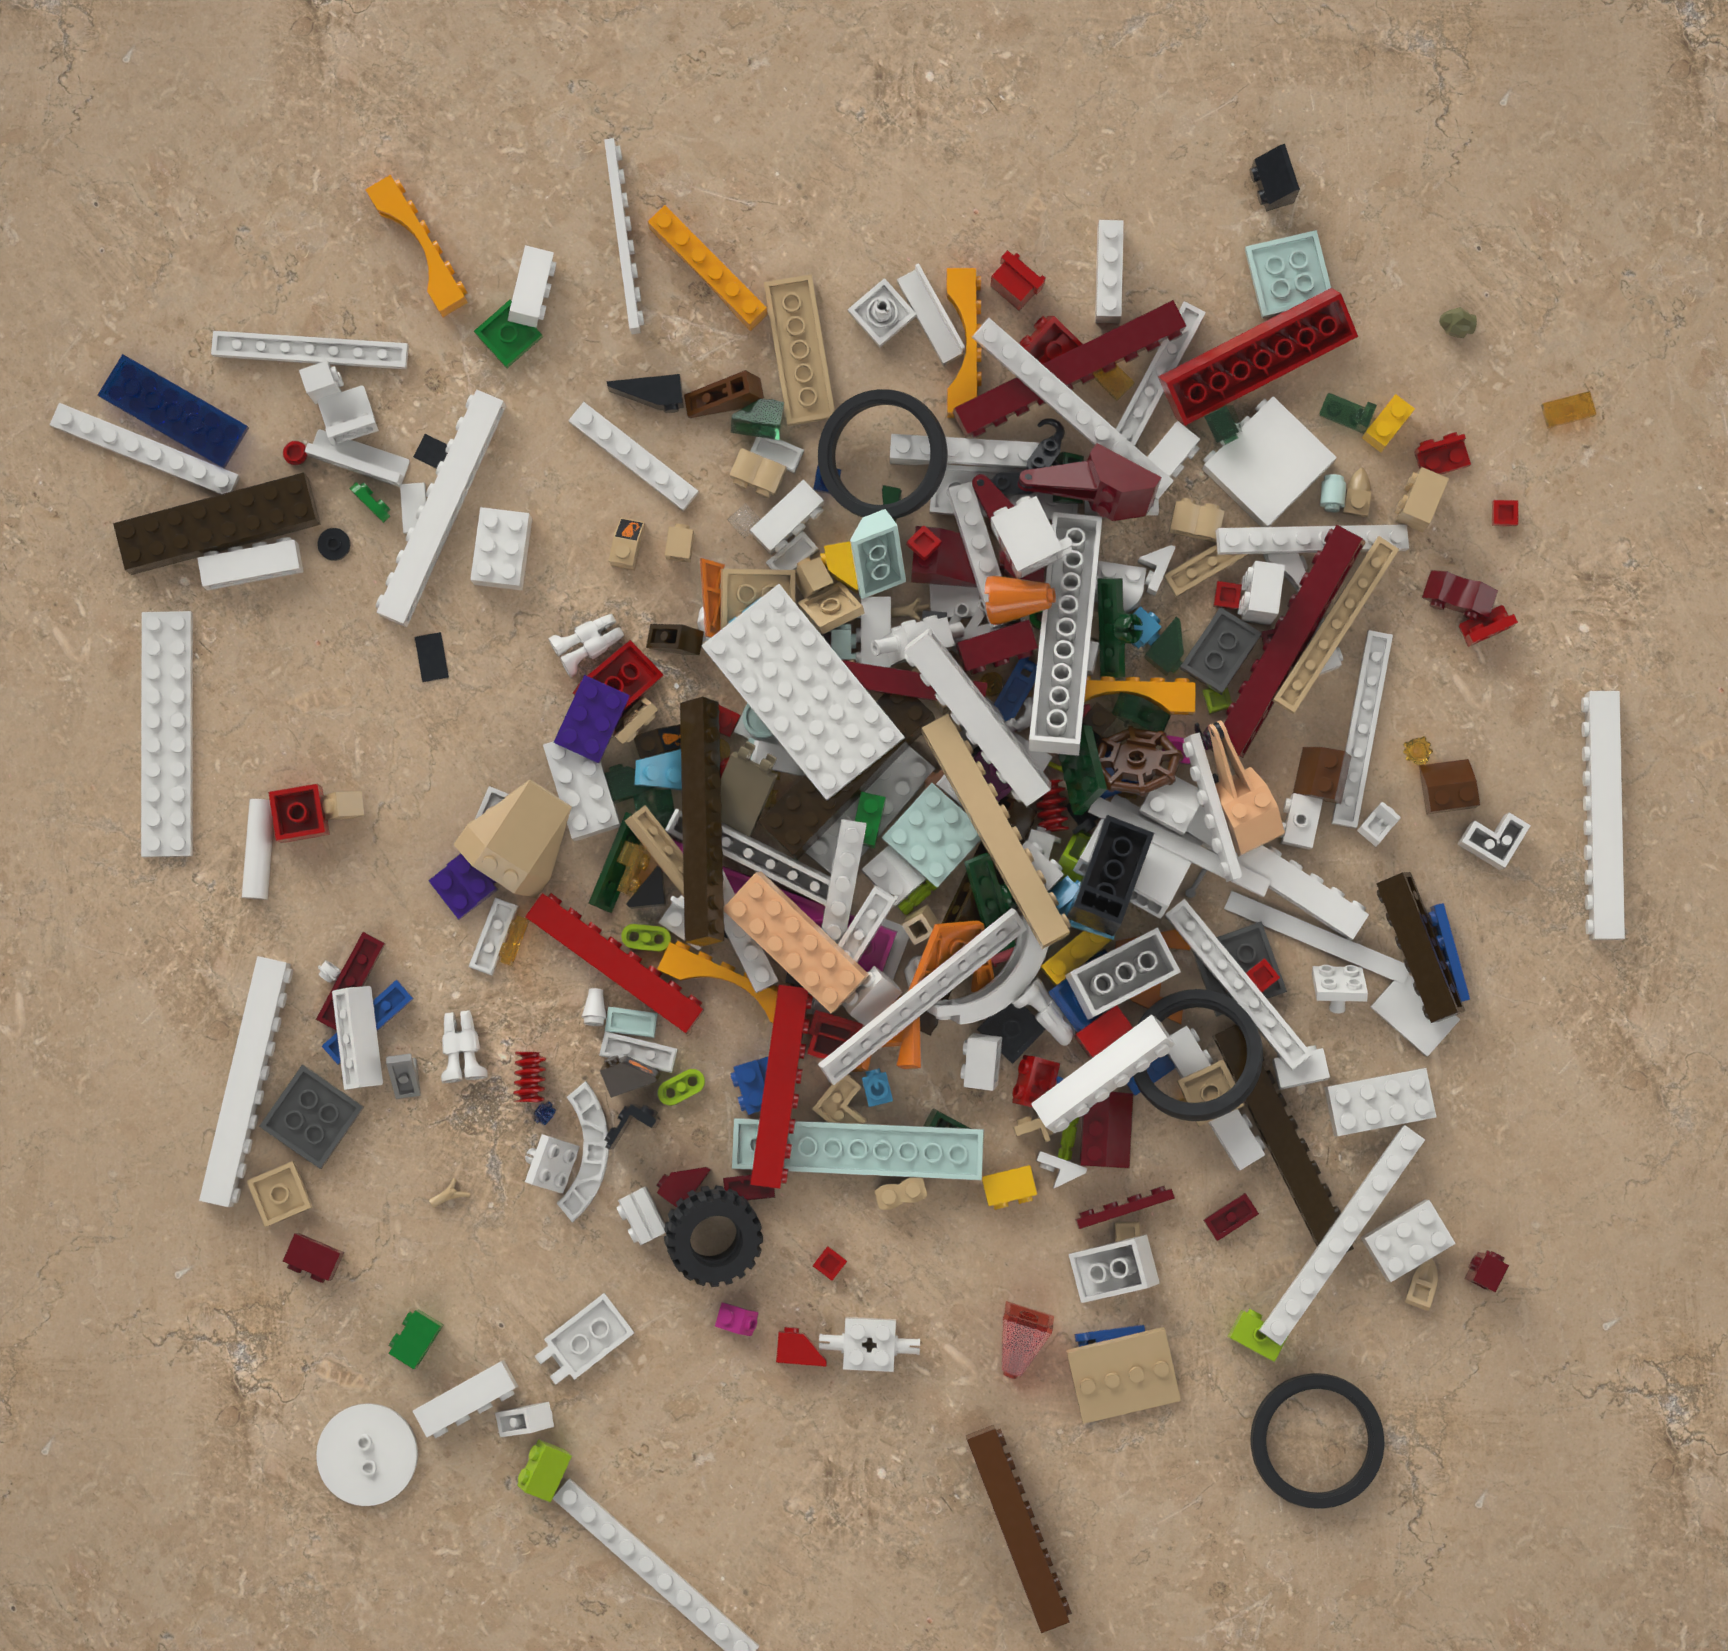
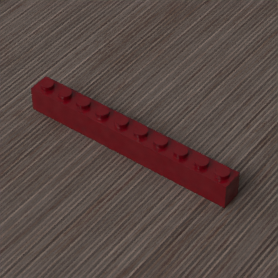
(1073, 367)
(1292, 636)

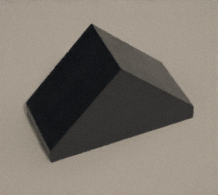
(650, 893)

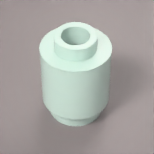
(1333, 493)

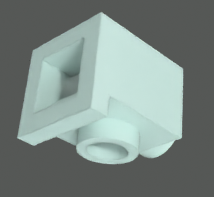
(843, 641)

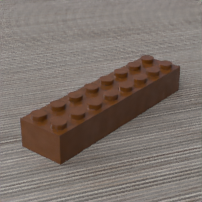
(1020, 1535)

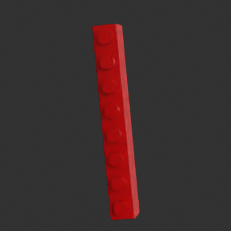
(614, 963)
(779, 1087)

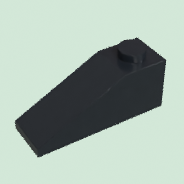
(656, 392)

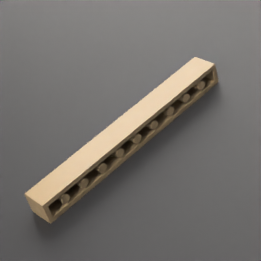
(995, 831)

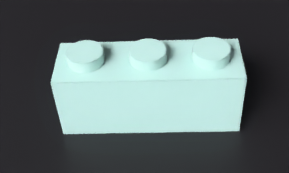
(877, 554)

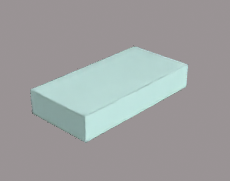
(631, 1022)

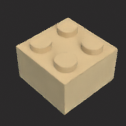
(1422, 498)

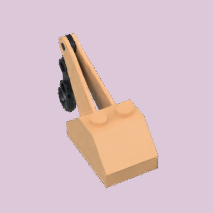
(1244, 797)

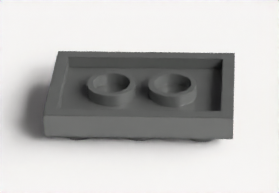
(1220, 651)

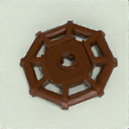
(1142, 745)

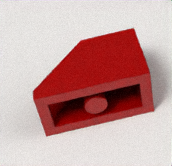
(798, 1349)

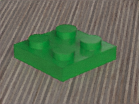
(506, 338)

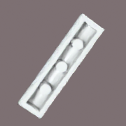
(258, 850)

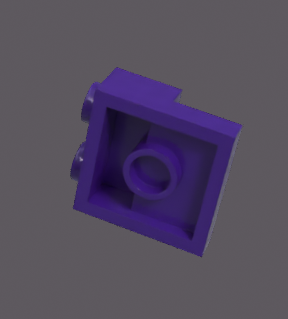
(462, 886)

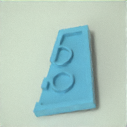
(660, 771)

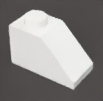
(524, 1419)

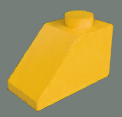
(840, 564)

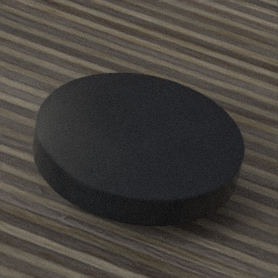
(334, 544)

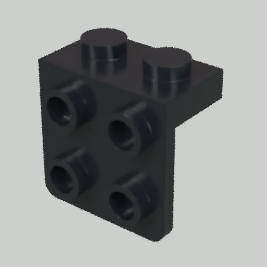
(644, 1114)

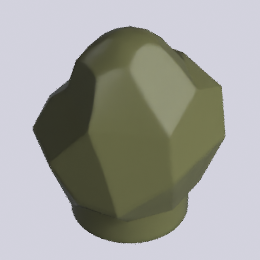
(1458, 322)

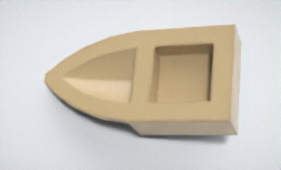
(1358, 495)
(1423, 1286)

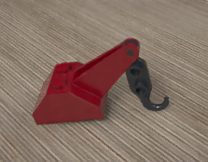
(1106, 480)
(992, 497)

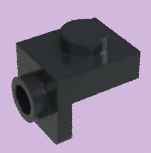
(1085, 821)

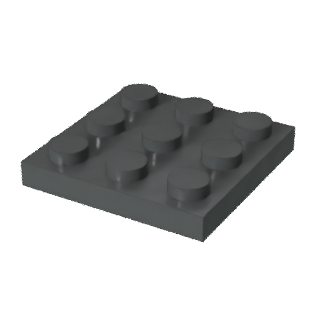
(1247, 948)
(311, 1116)

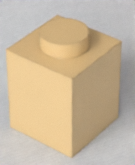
(679, 543)
(812, 576)
(343, 805)
(920, 924)

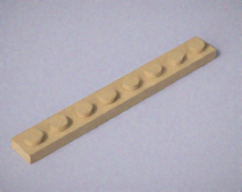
(1335, 625)

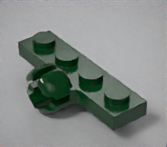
(1115, 627)
(991, 897)

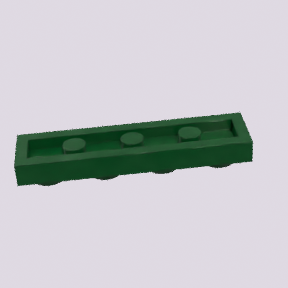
(605, 891)

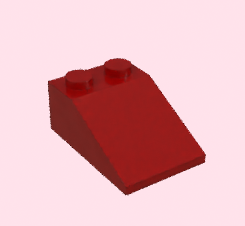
(628, 672)

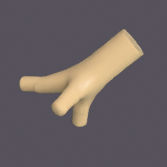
(909, 610)
(448, 1194)

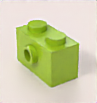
(1247, 1333)
(544, 1470)

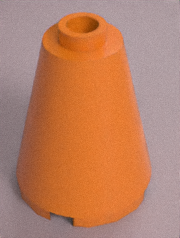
(1016, 598)

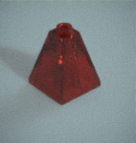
(1022, 1337)

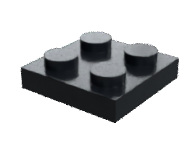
(1016, 1027)

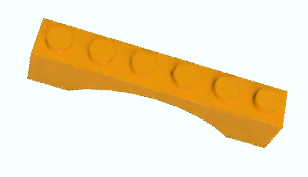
(721, 280)
(441, 285)
(961, 293)
(1171, 697)
(686, 965)

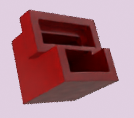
(1016, 280)
(829, 1033)

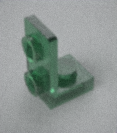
(1347, 412)

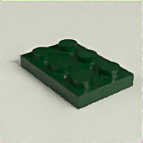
(1083, 773)

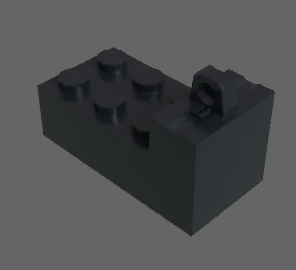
(1110, 875)

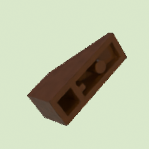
(724, 395)

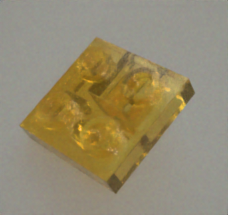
(636, 859)

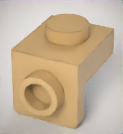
(1027, 1125)

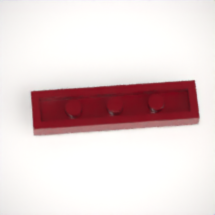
(353, 973)
(1134, 1203)

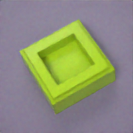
(1215, 701)

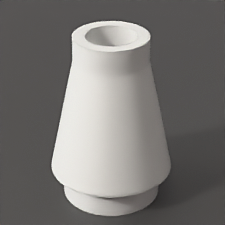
(594, 1009)

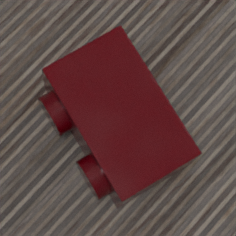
(312, 1257)

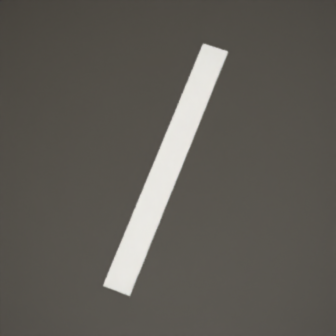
(1180, 846)
(1317, 937)

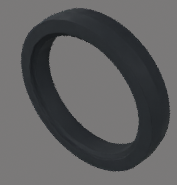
(832, 432)
(1240, 1091)
(1374, 1451)

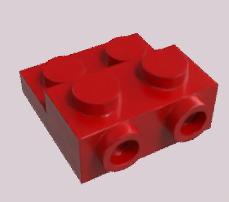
(1049, 340)

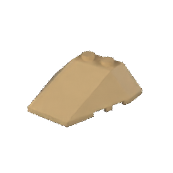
(517, 839)

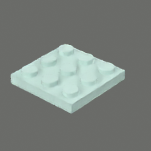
(1287, 272)
(933, 835)

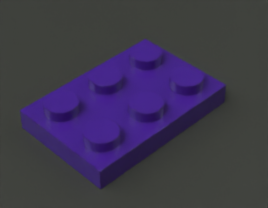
(591, 719)

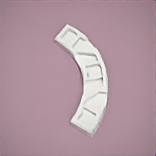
(594, 1152)

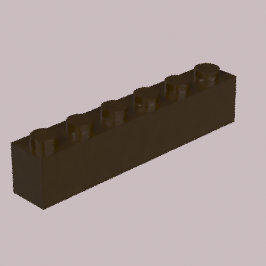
(1420, 947)

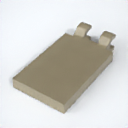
(746, 789)

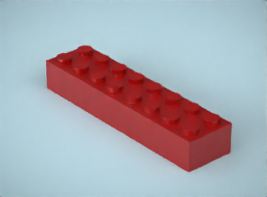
(1258, 356)

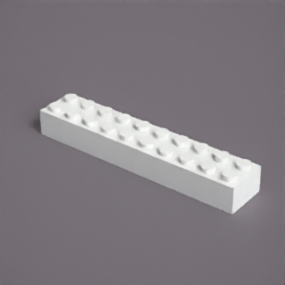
(1066, 638)

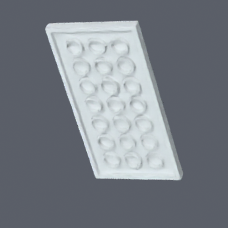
(803, 692)

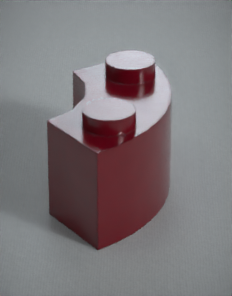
(1459, 594)

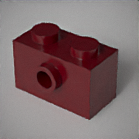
(1487, 1270)

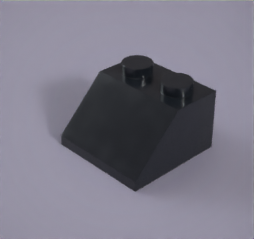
(1275, 178)

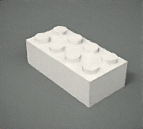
(585, 788)
(1122, 973)
(1380, 1102)

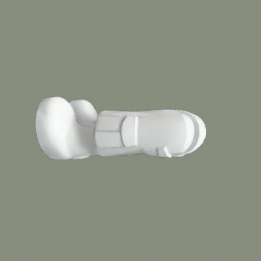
(590, 636)
(1049, 1013)
(463, 1041)

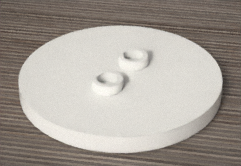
(367, 1454)

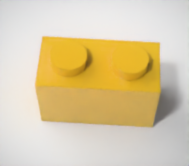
(1388, 423)
(1009, 1186)

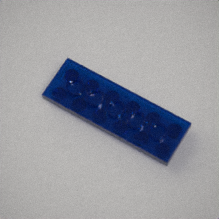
(173, 411)

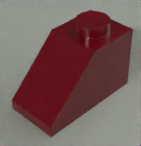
(680, 1183)

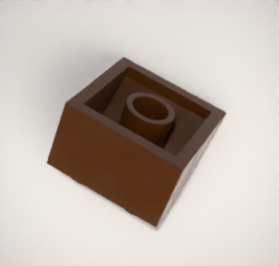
(1322, 773)
(1449, 786)

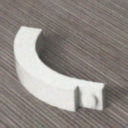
(1002, 990)

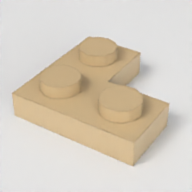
(834, 1103)

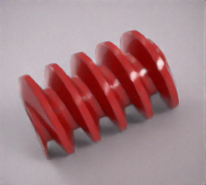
(1052, 809)
(529, 1077)

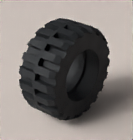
(723, 1265)

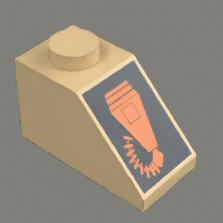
(626, 544)

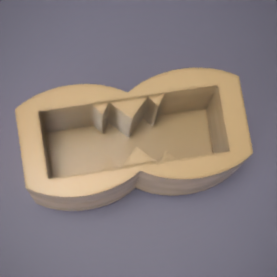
(758, 473)
(1196, 520)
(893, 1195)

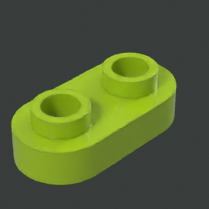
(646, 937)
(681, 1087)

